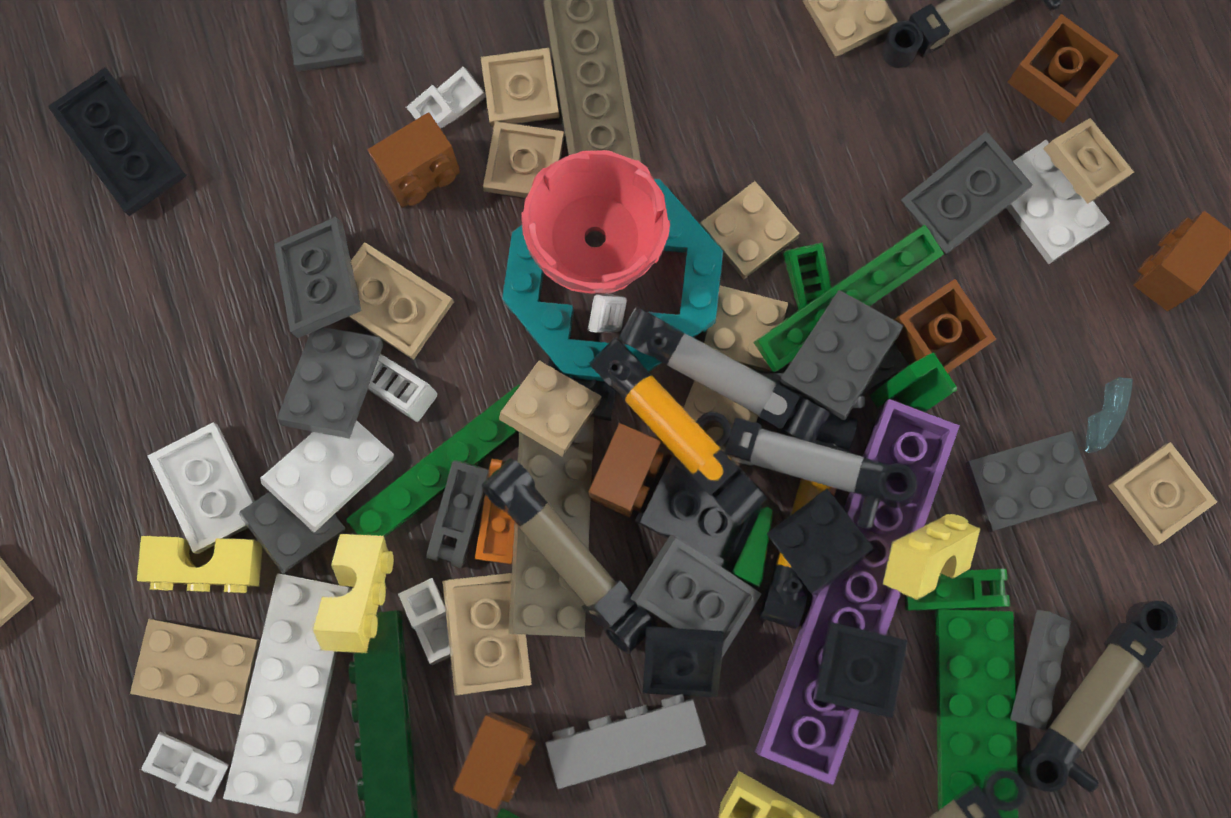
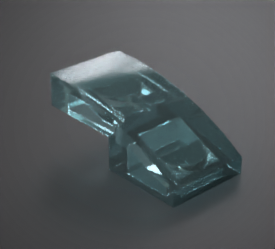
(1104, 424)

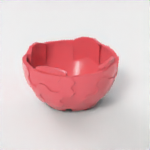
(601, 195)

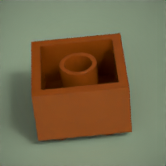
(1062, 68)
(415, 160)
(1184, 260)
(943, 325)
(625, 470)
(493, 761)

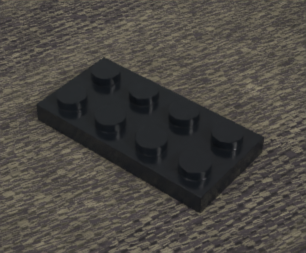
(117, 141)

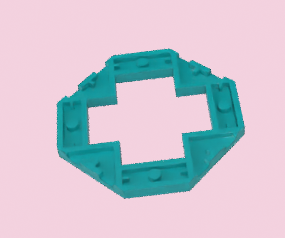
(552, 322)

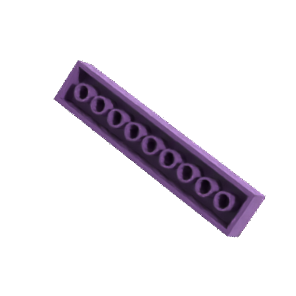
(815, 733)

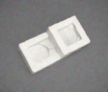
(448, 100)
(428, 617)
(185, 766)

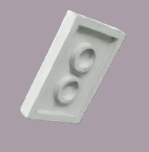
(1052, 210)
(326, 473)
(203, 486)

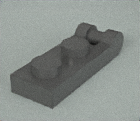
(458, 512)

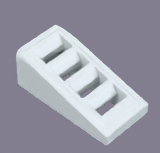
(607, 313)
(416, 397)

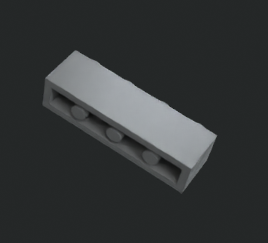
(624, 742)

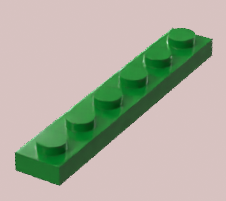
(866, 285)
(430, 475)

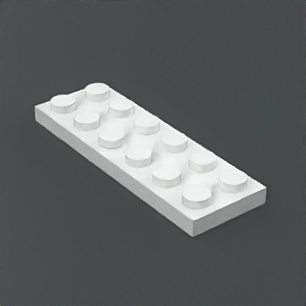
(284, 700)

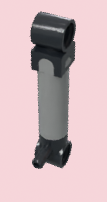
(724, 375)
(752, 446)

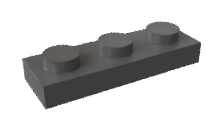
(1041, 670)

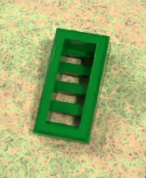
(794, 270)
(753, 555)

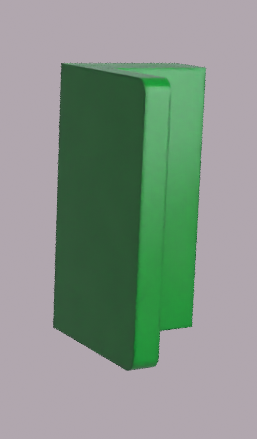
(918, 385)

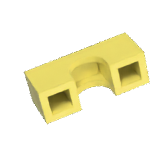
(936, 548)
(167, 562)
(351, 619)
(754, 800)

